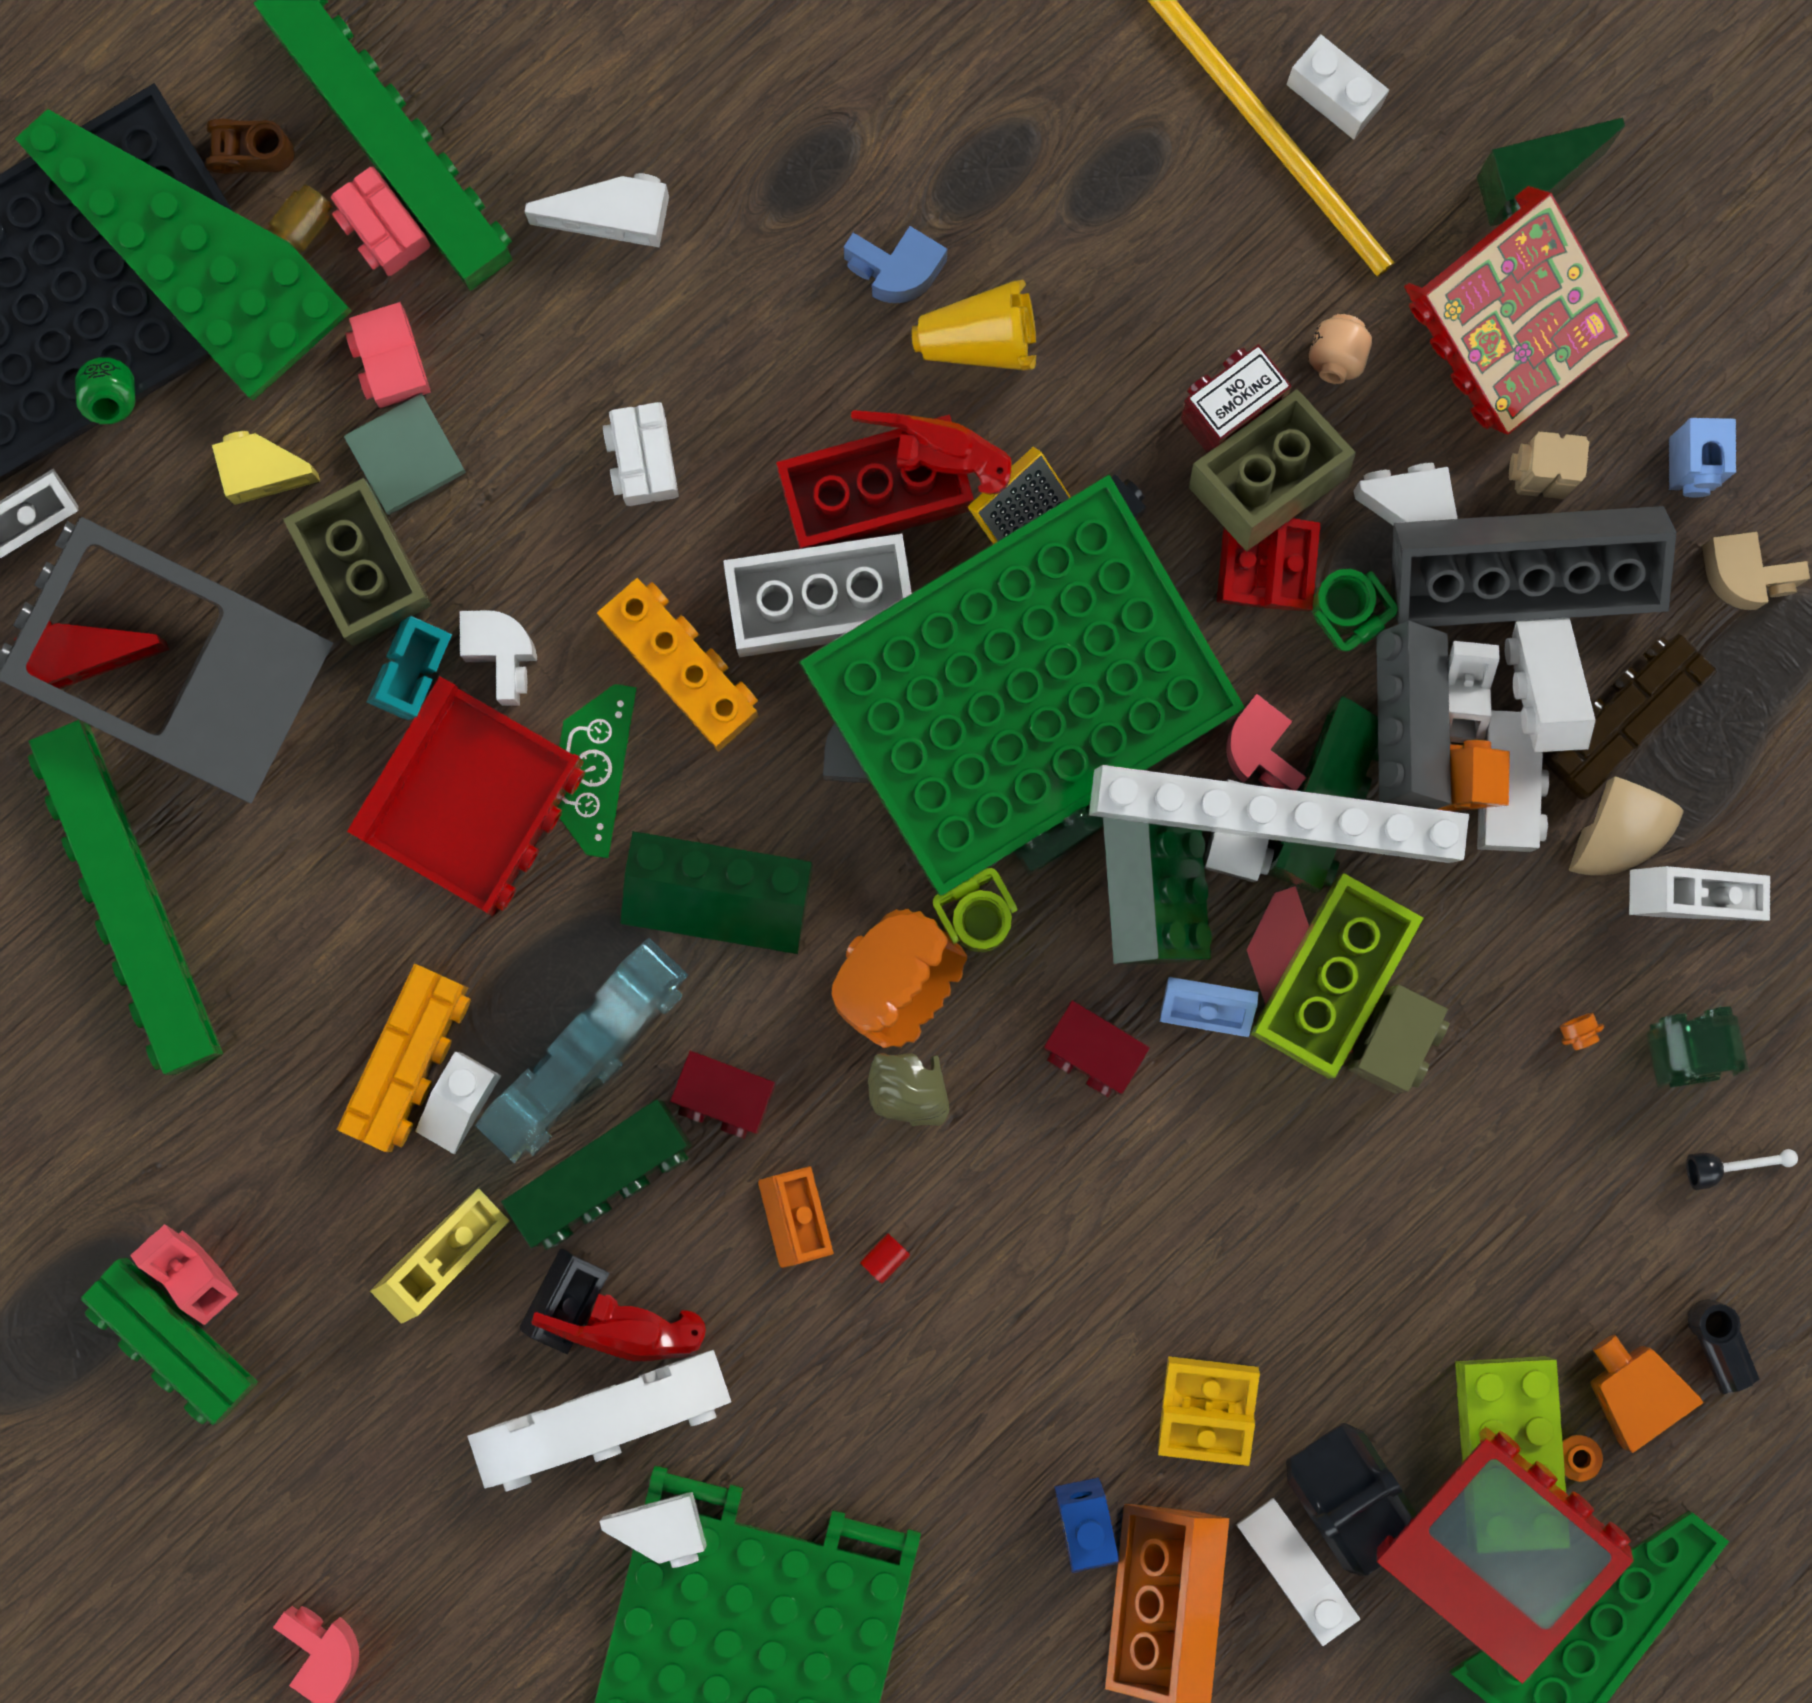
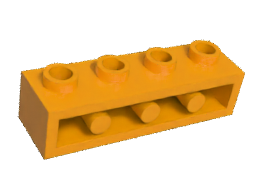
(678, 664)

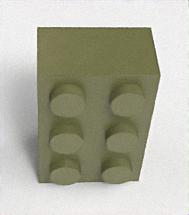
(1271, 470)
(357, 562)

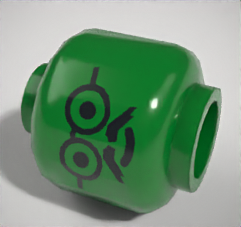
(105, 390)

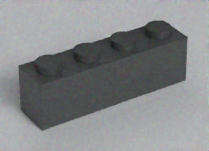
(1413, 716)

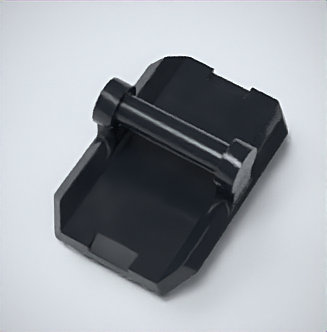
(1349, 1496)

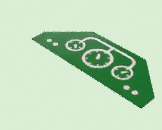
(600, 739)

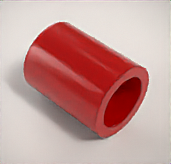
(885, 1258)

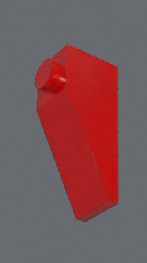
(77, 653)

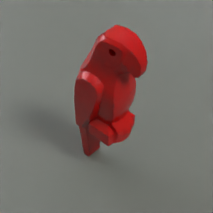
(944, 448)
(630, 1332)

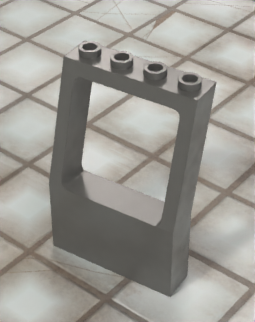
(236, 695)

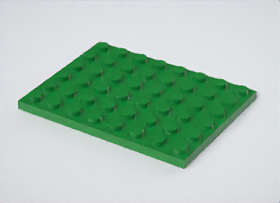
(1017, 680)

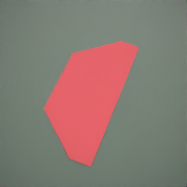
(1277, 939)

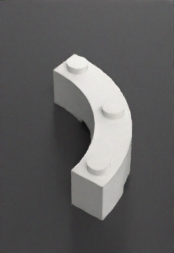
(599, 1421)

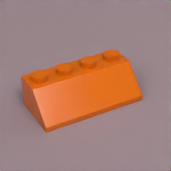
(1167, 1604)

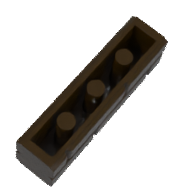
(1633, 713)

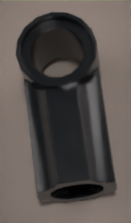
(1724, 1348)

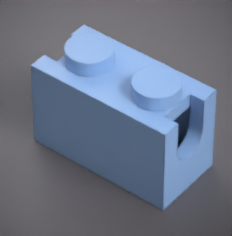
(1702, 455)

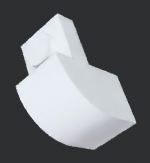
(498, 639)
(1470, 680)

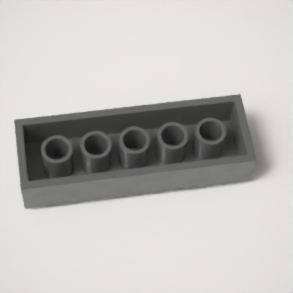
(1533, 566)

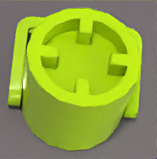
(981, 916)

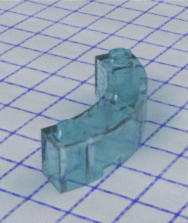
(584, 1052)

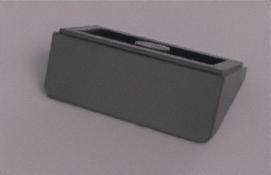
(565, 1295)

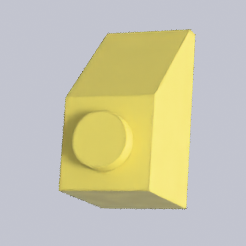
(258, 468)

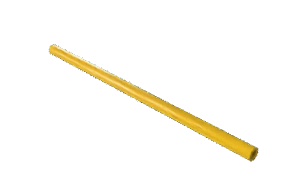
(1274, 135)

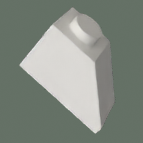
(456, 1101)
(660, 1530)

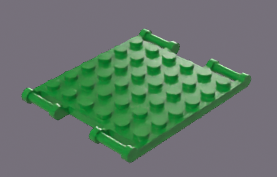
(757, 1613)

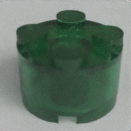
(1696, 1049)

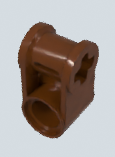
(238, 147)

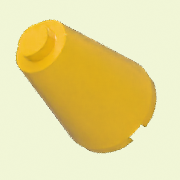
(981, 330)

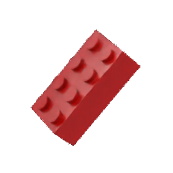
(861, 493)

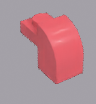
(1251, 744)
(186, 1272)
(332, 1652)

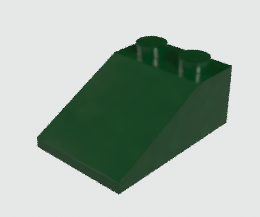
(1541, 163)

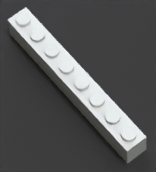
(1278, 814)

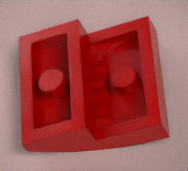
(1273, 572)

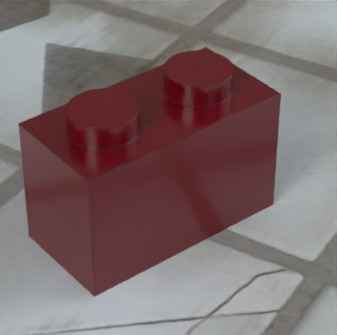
(1095, 1049)
(723, 1094)

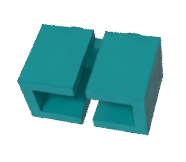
(414, 650)

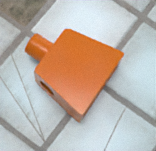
(1639, 1393)

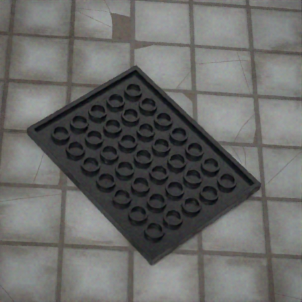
(74, 295)

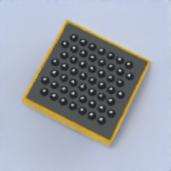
(1031, 492)

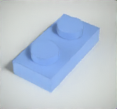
(1208, 1006)

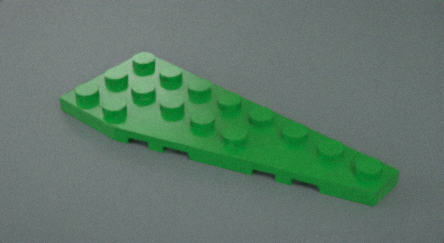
(217, 272)

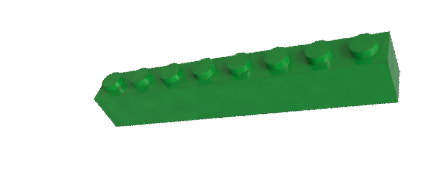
(388, 137)
(124, 898)

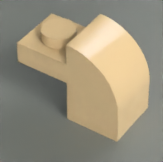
(1738, 574)

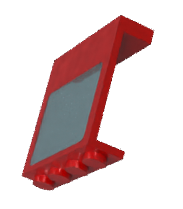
(1507, 1555)

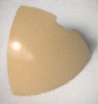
(1626, 830)

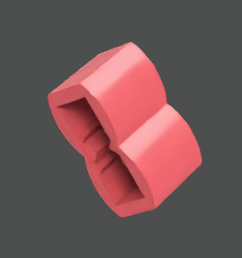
(388, 355)

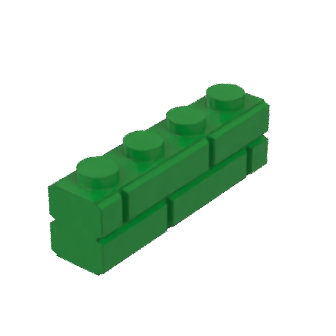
(168, 1341)

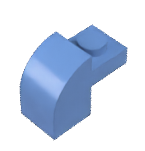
(903, 273)

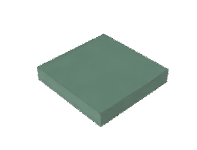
(404, 454)

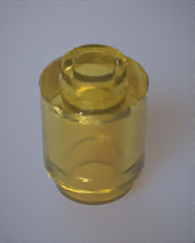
(301, 217)

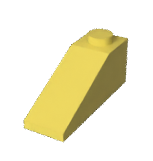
(439, 1257)

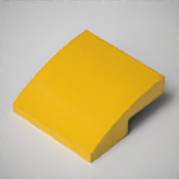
(1208, 1411)

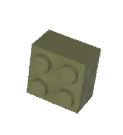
(1399, 1040)

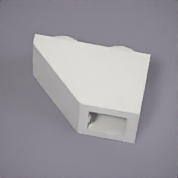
(1408, 497)

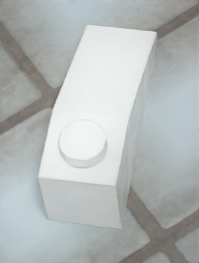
(611, 209)
(1699, 894)
(1298, 1572)

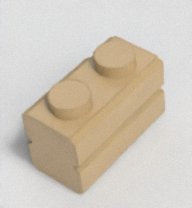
(1550, 465)

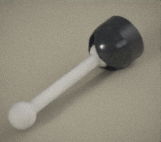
(1707, 1170)

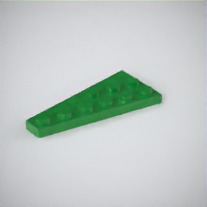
(1617, 1628)

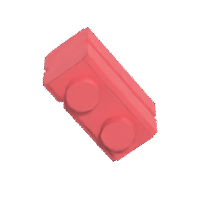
(379, 221)

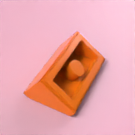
(795, 1217)

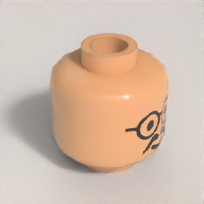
(1340, 348)

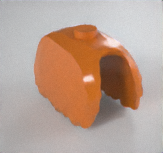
(897, 977)

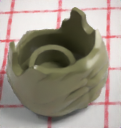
(907, 1090)

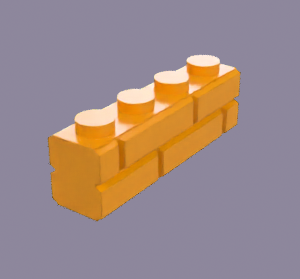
(403, 1059)

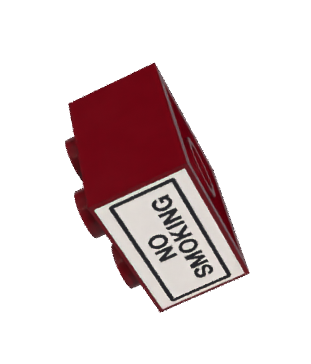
(1233, 397)

